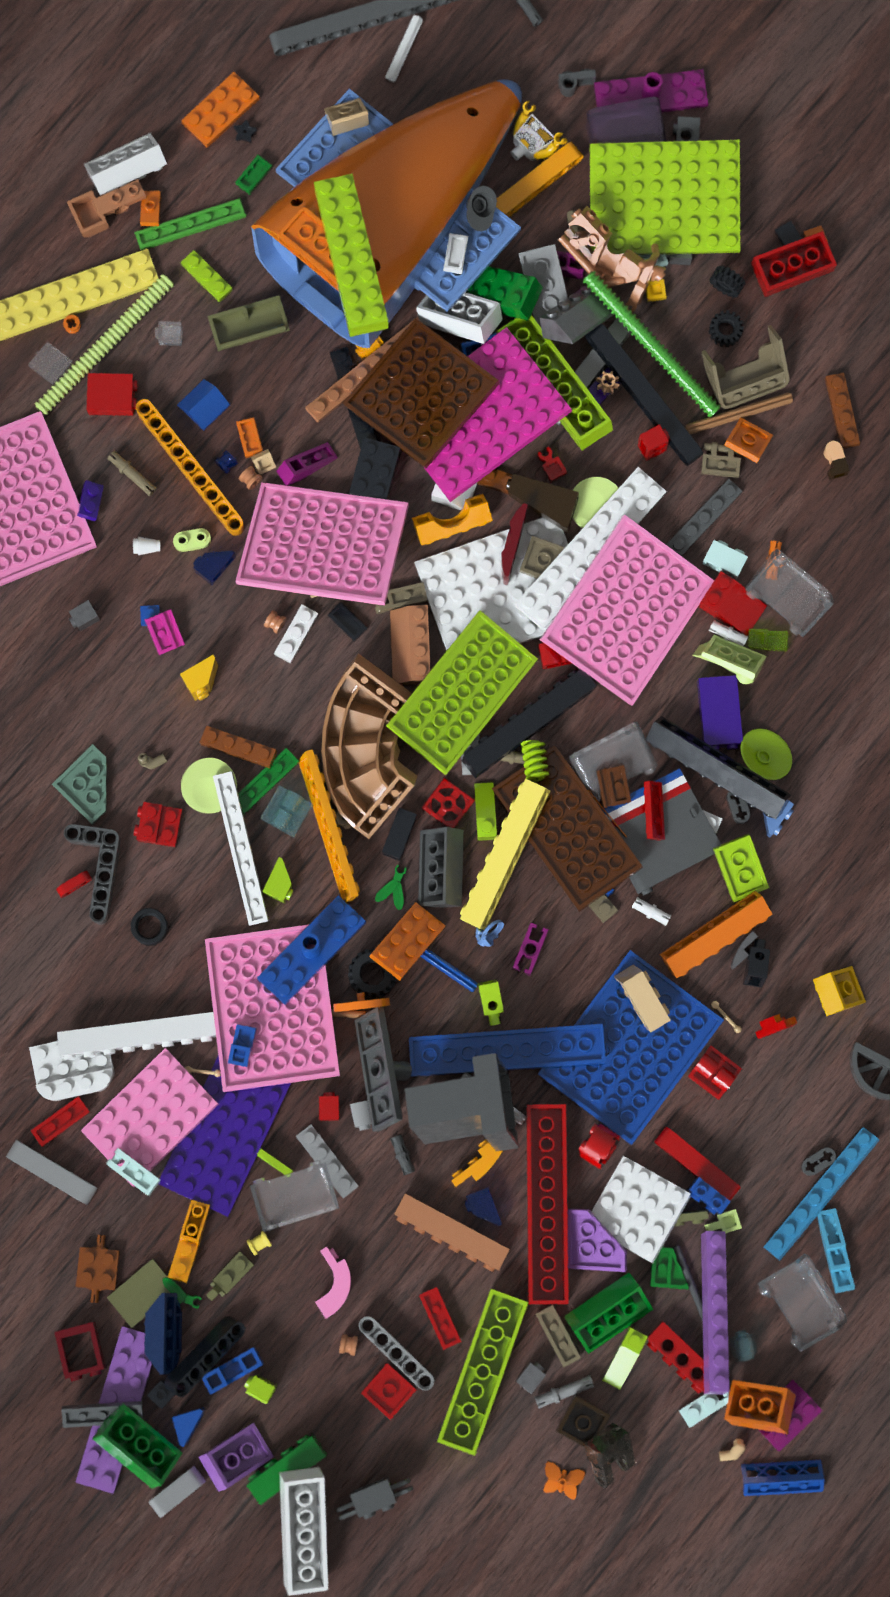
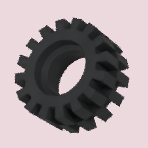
(727, 281)
(726, 318)

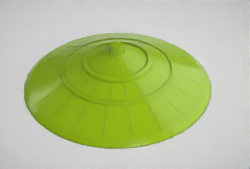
(766, 754)

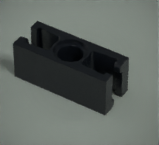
(399, 834)

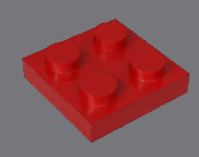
(388, 1391)

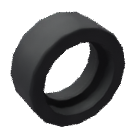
(147, 912)

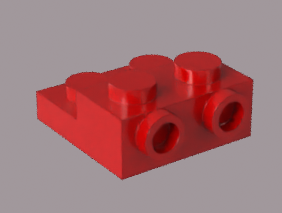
(158, 824)

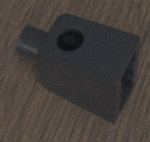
(757, 964)

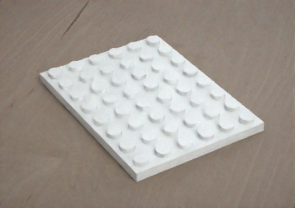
(471, 580)

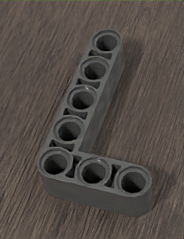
(102, 867)

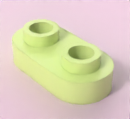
(192, 541)

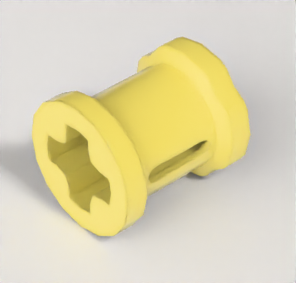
(259, 1243)

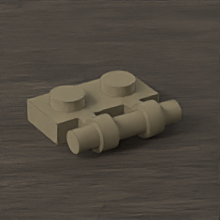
(720, 465)

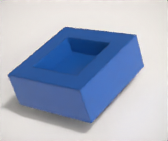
(148, 611)

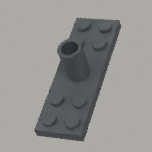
(380, 1069)

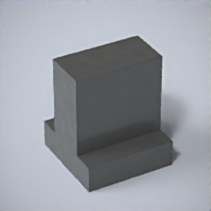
(466, 1107)

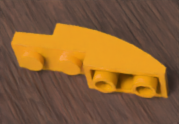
(478, 1167)
(189, 1241)

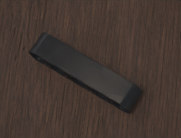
(204, 1356)

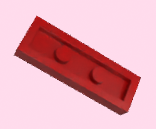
(654, 810)
(60, 1121)
(440, 1318)

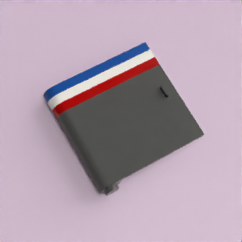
(686, 837)

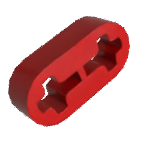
(74, 884)

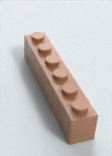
(452, 1232)

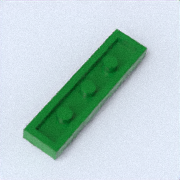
(267, 780)

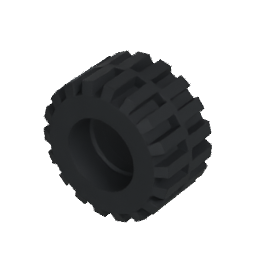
(360, 986)

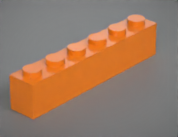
(716, 934)

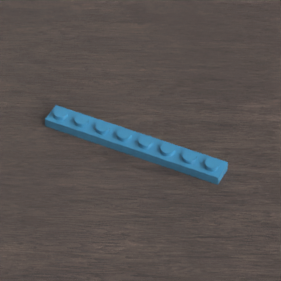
(821, 1193)

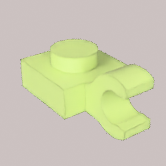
(726, 1222)

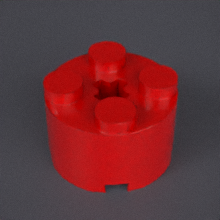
(599, 1145)

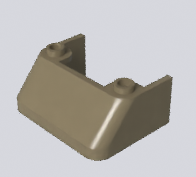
(752, 379)

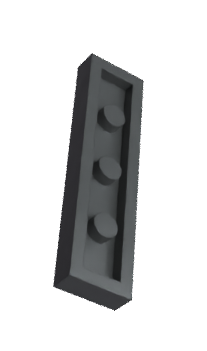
(94, 1413)

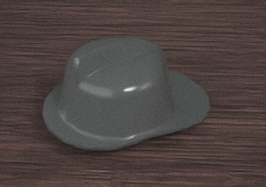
(481, 208)

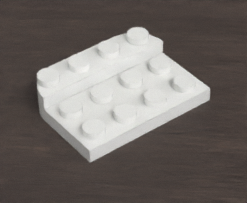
(66, 1079)

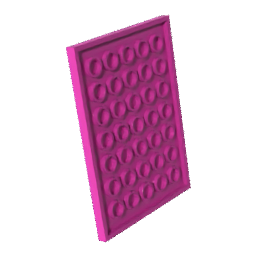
(506, 421)

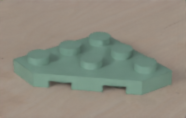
(86, 784)

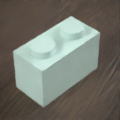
(725, 559)

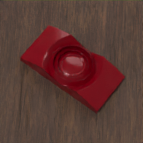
(512, 542)

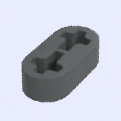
(734, 809)
(821, 1165)

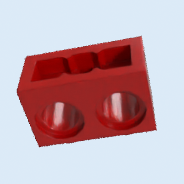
(653, 442)

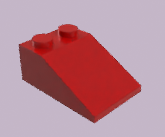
(731, 605)

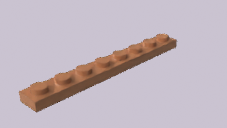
(342, 388)

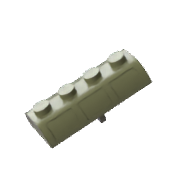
(248, 323)

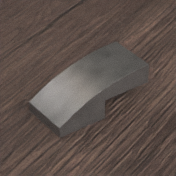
(741, 954)

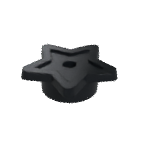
(244, 136)

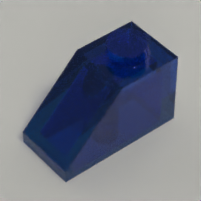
(213, 564)
(483, 1206)

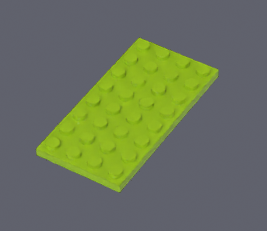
(462, 692)

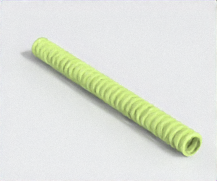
(104, 344)

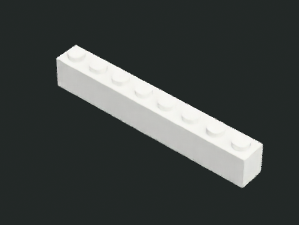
(136, 1034)

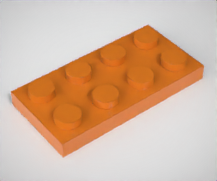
(220, 109)
(407, 941)

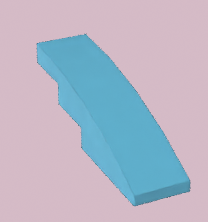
(835, 1251)

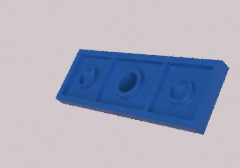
(299, 965)

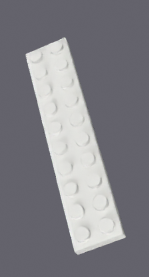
(556, 583)

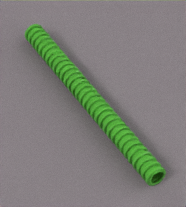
(650, 342)

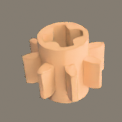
(609, 377)

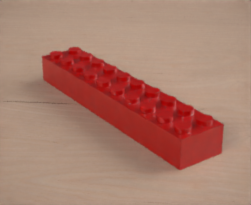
(547, 1204)

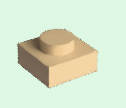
(263, 462)

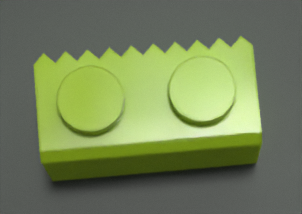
(260, 1388)

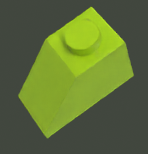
(279, 883)

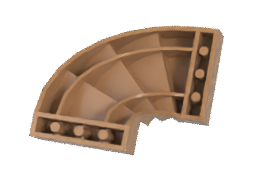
(361, 750)

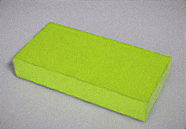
(274, 1162)

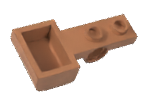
(91, 211)

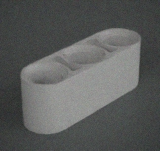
(177, 1491)

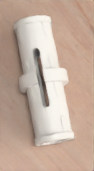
(728, 633)
(651, 911)

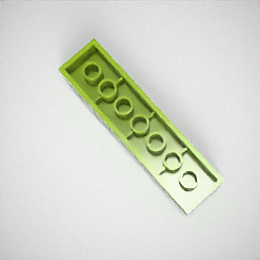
(351, 255)
(587, 420)
(482, 1372)

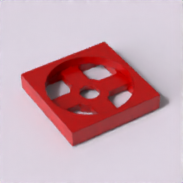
(427, 807)

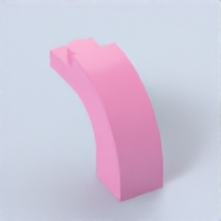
(341, 1287)

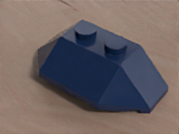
(164, 1333)

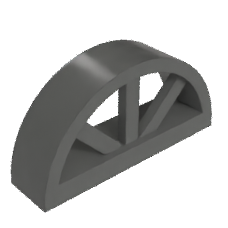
(879, 1061)

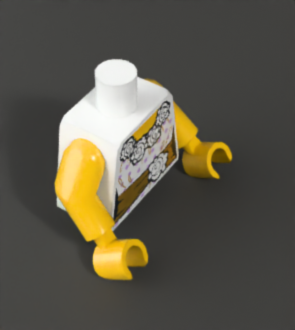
(533, 137)

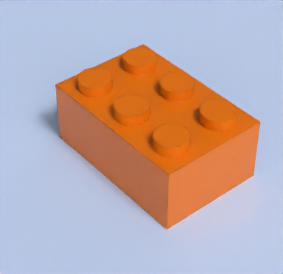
(760, 1406)

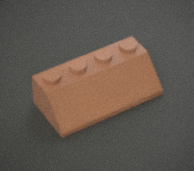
(410, 644)

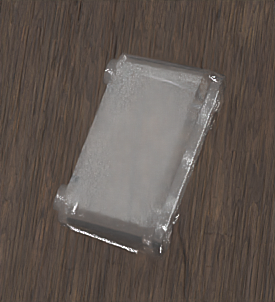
(790, 592)
(624, 747)
(294, 1196)
(804, 1301)

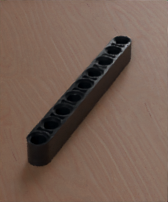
(643, 393)

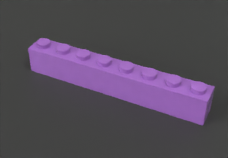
(714, 1312)

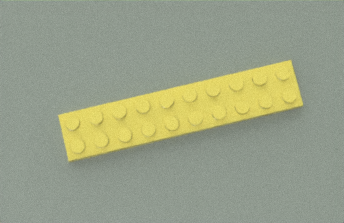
(76, 294)

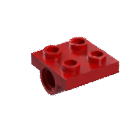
(714, 1072)

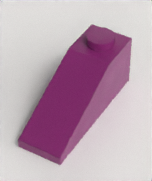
(305, 463)

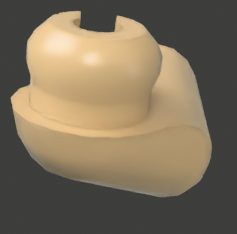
(735, 1452)

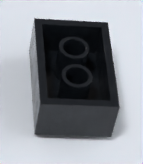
(375, 469)

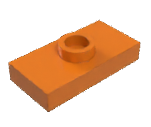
(150, 209)
(249, 437)

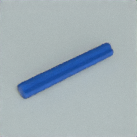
(449, 970)

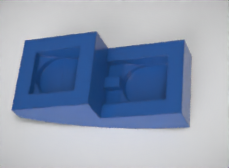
(242, 1045)

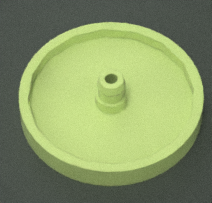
(592, 496)
(199, 786)

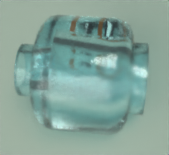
(743, 1345)

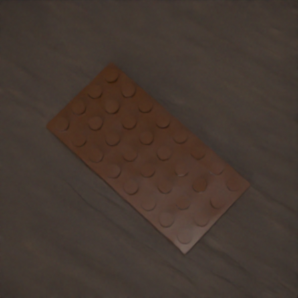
(574, 834)

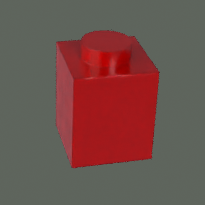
(329, 1107)

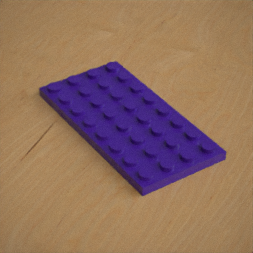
(222, 1148)

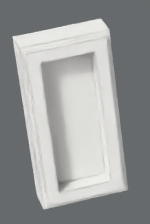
(455, 253)

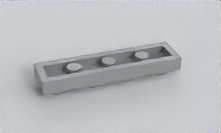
(320, 1151)

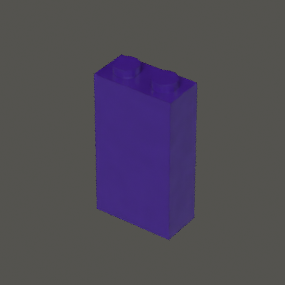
(720, 712)

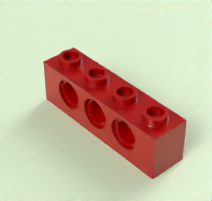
(662, 1333)

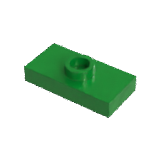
(253, 174)

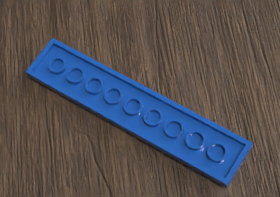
(514, 1048)

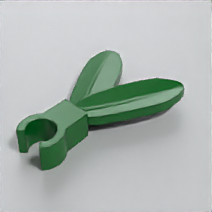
(395, 887)
(173, 1287)

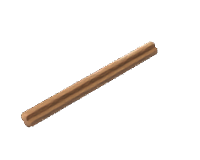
(742, 412)

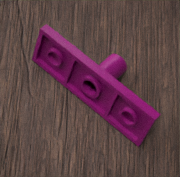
(674, 90)

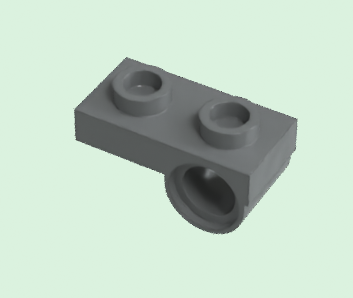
(581, 78)

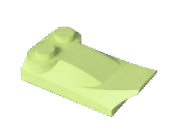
(733, 657)

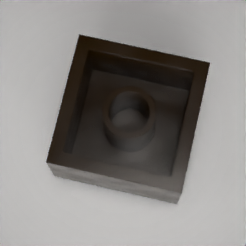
(582, 1421)

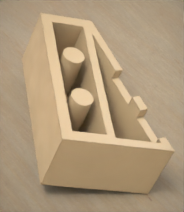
(643, 997)

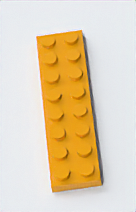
(329, 831)

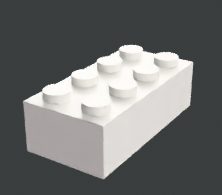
(468, 318)

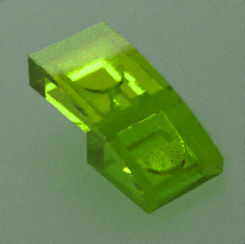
(768, 640)

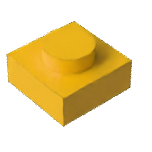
(656, 291)

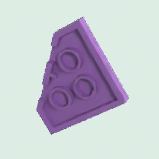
(592, 1244)

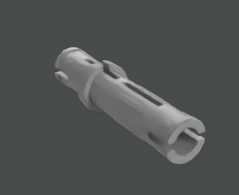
(564, 1392)

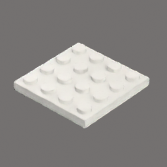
(640, 1208)

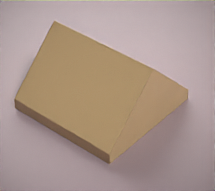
(347, 116)

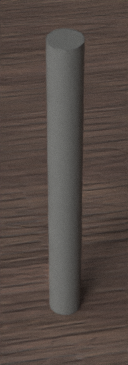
(689, 1279)

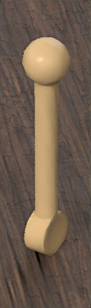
(715, 1005)
(217, 1073)

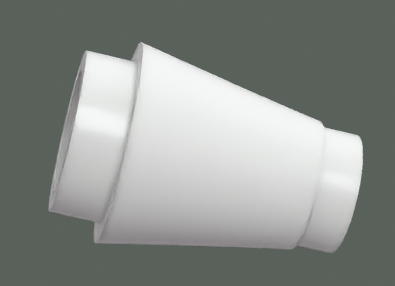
(145, 545)

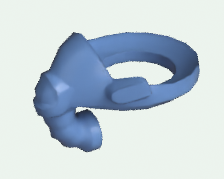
(486, 939)

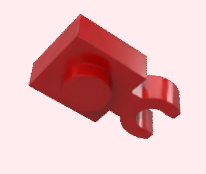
(553, 467)

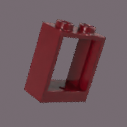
(77, 1375)

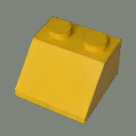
(201, 678)
(839, 990)

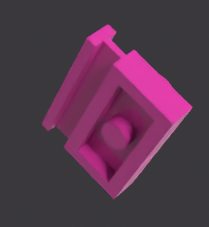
(164, 631)

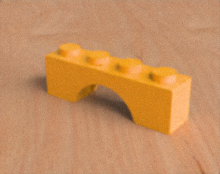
(474, 514)

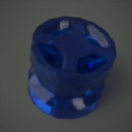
(226, 462)

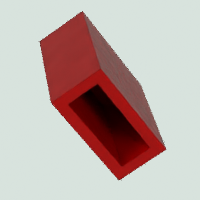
(111, 394)

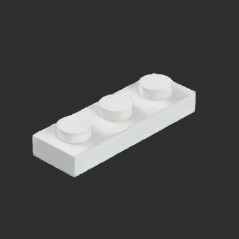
(296, 634)

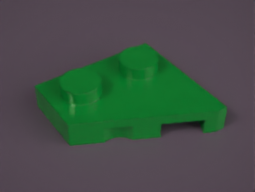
(667, 1271)

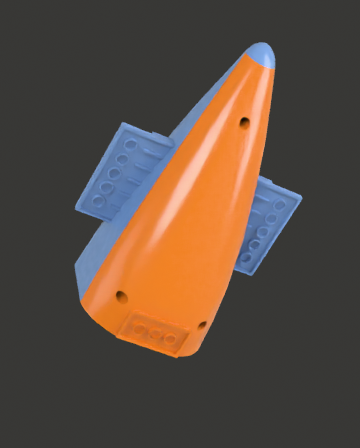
(411, 197)

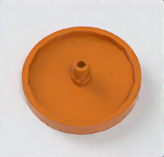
(361, 1003)

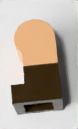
(837, 460)

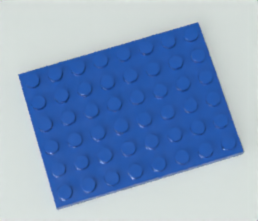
(639, 1063)

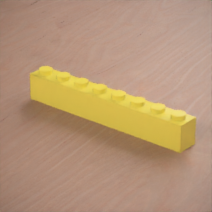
(505, 854)

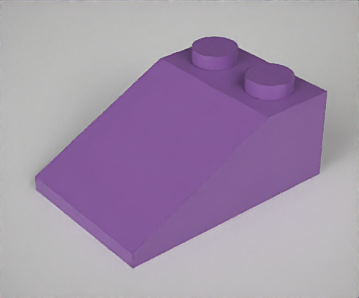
(236, 1457)

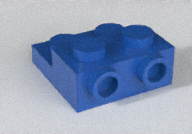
(713, 1199)

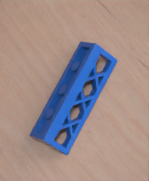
(783, 1482)

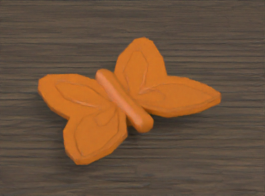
(562, 1482)

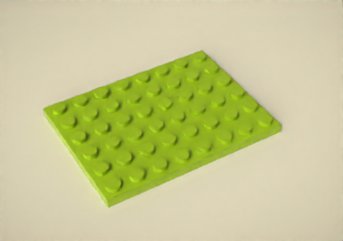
(668, 195)

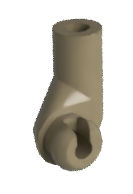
(149, 762)

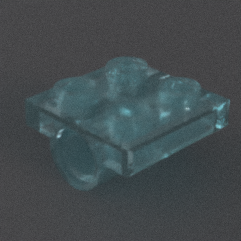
(286, 811)

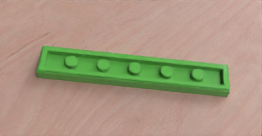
(190, 224)

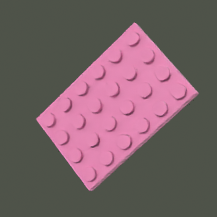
(151, 1113)

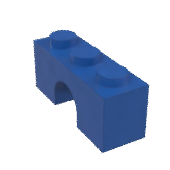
(232, 1370)

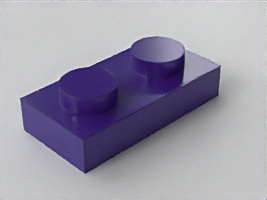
(90, 500)

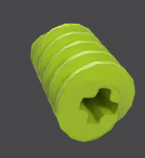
(533, 760)

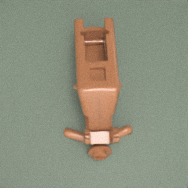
(611, 267)

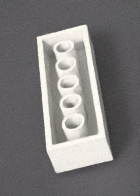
(303, 1531)

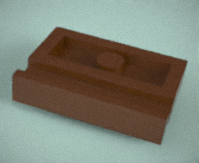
(613, 785)

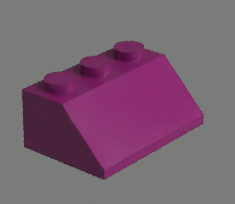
(803, 1413)

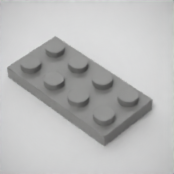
(545, 266)

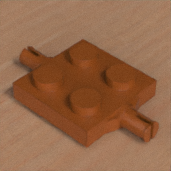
(97, 1268)

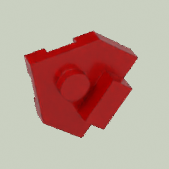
(774, 1024)

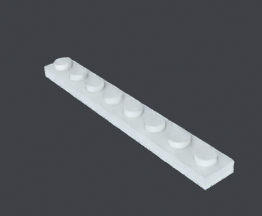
(240, 848)

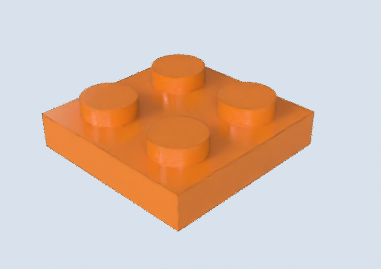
(748, 440)

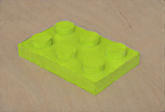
(740, 867)

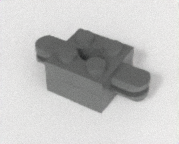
(373, 1498)

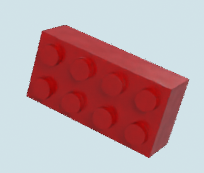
(793, 264)

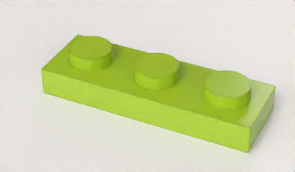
(206, 276)

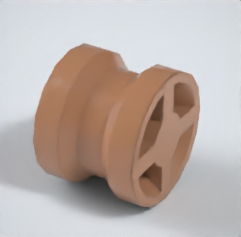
(250, 478)
(275, 621)
(348, 1344)

